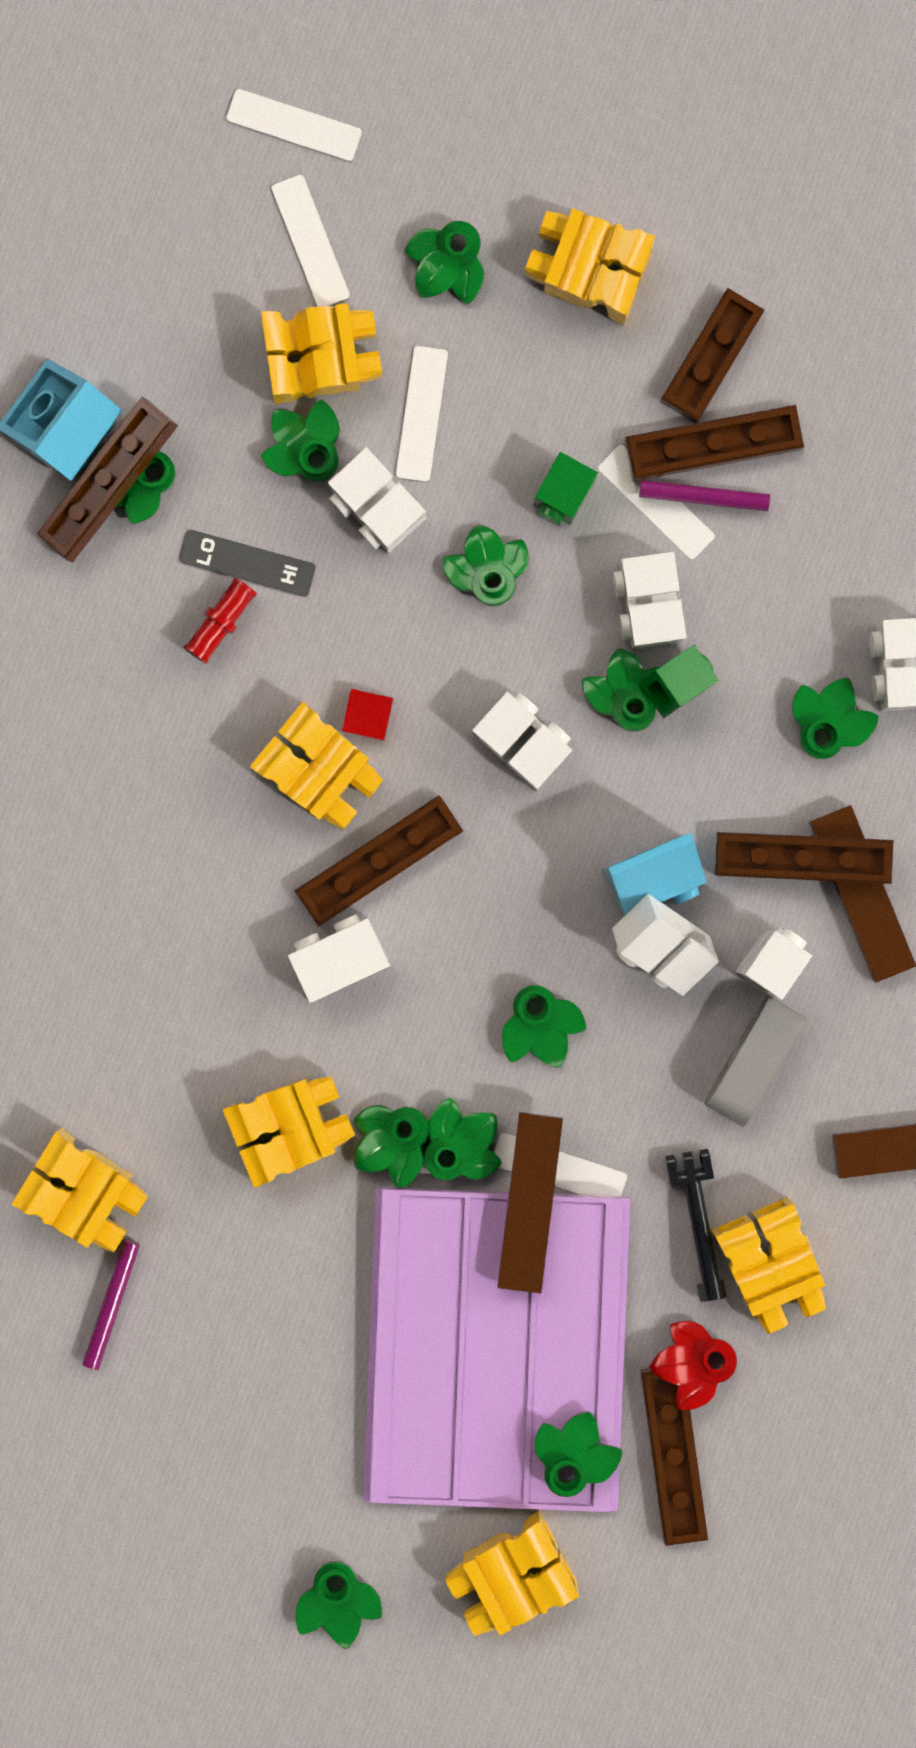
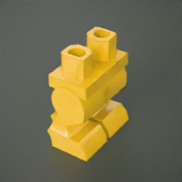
(581, 261)
(327, 345)
(326, 777)
(301, 1128)
(85, 1207)
(781, 1276)
(502, 1582)

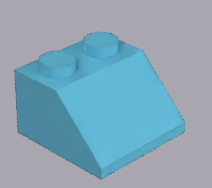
(60, 419)
(661, 871)

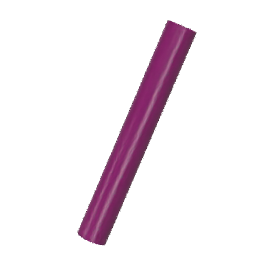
(704, 495)
(111, 1304)

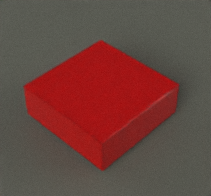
(367, 714)

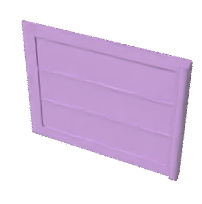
(477, 1368)

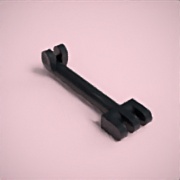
(711, 1287)

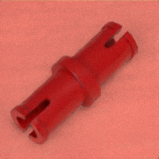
(220, 620)

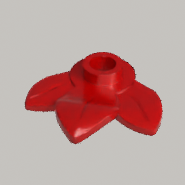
(688, 1365)

